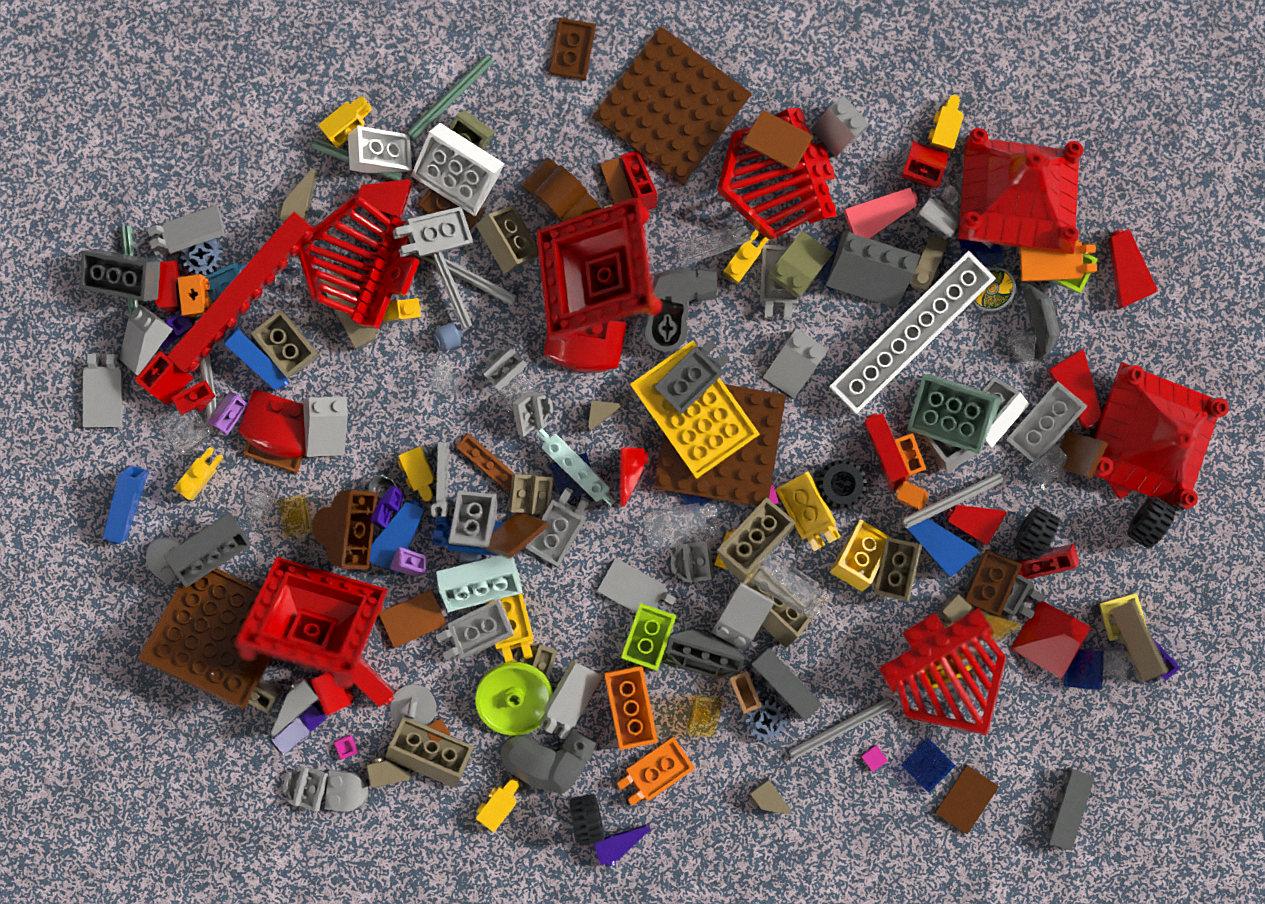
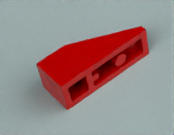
(639, 179)
(1051, 562)

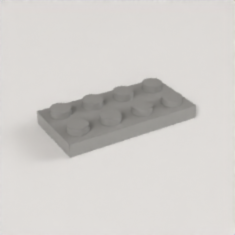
(1046, 422)

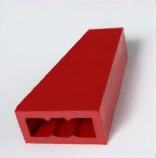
(1129, 269)
(1076, 377)
(886, 451)
(372, 684)

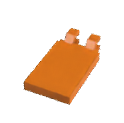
(1049, 265)
(656, 771)

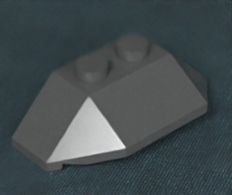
(1042, 319)
(705, 654)

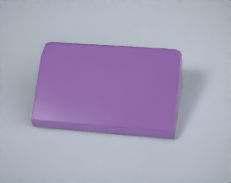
(228, 413)
(409, 562)

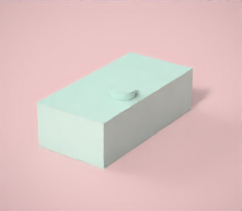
(478, 582)

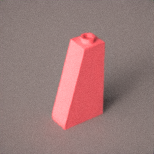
(876, 215)

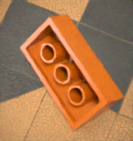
(630, 707)

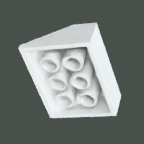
(456, 168)

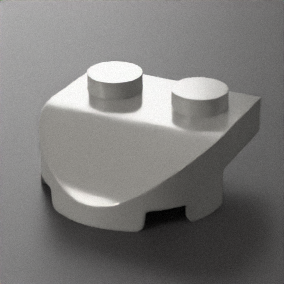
(503, 367)
(532, 412)
(156, 561)
(693, 562)
(305, 787)
(345, 791)

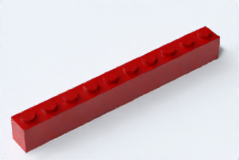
(241, 292)

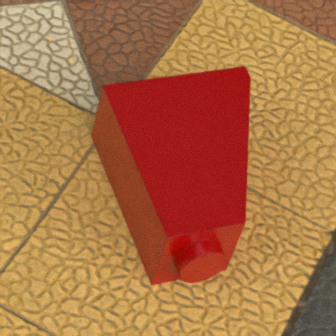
(387, 197)
(168, 289)
(976, 521)

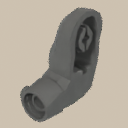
(675, 289)
(545, 766)

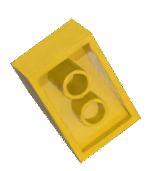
(860, 556)

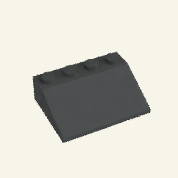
(871, 269)

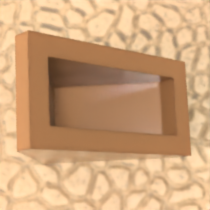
(745, 692)

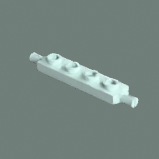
(576, 467)

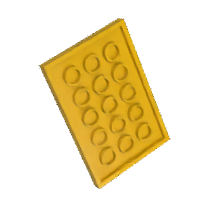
(707, 429)

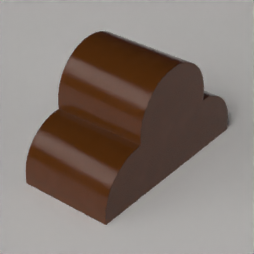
(559, 191)
(347, 528)

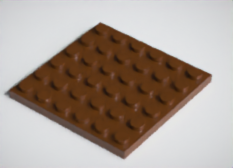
(672, 105)
(745, 474)
(200, 637)

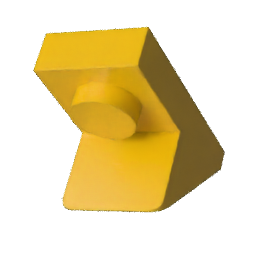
(402, 310)

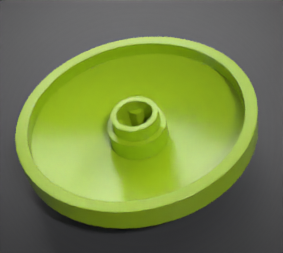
(513, 698)

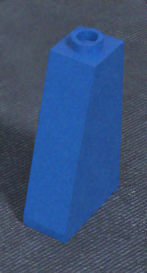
(255, 358)
(125, 503)
(398, 534)
(942, 546)

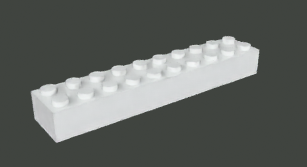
(912, 332)

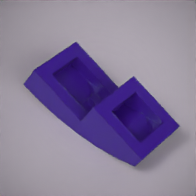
(180, 325)
(389, 502)

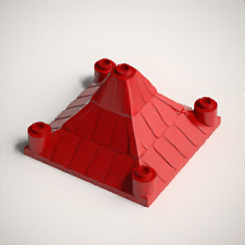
(1019, 194)
(595, 269)
(1156, 435)
(312, 619)

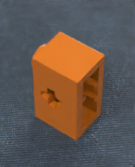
(188, 288)
(910, 454)
(912, 495)

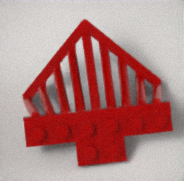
(808, 176)
(387, 274)
(932, 647)

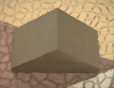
(600, 412)

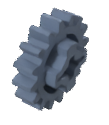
(203, 263)
(774, 718)

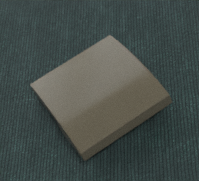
(530, 493)
(542, 657)

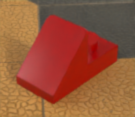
(195, 397)

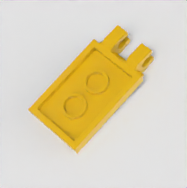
(808, 510)
(519, 621)

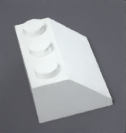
(1009, 409)

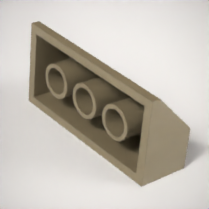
(755, 539)
(781, 620)
(1137, 640)
(437, 760)

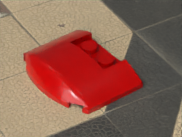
(590, 350)
(274, 425)

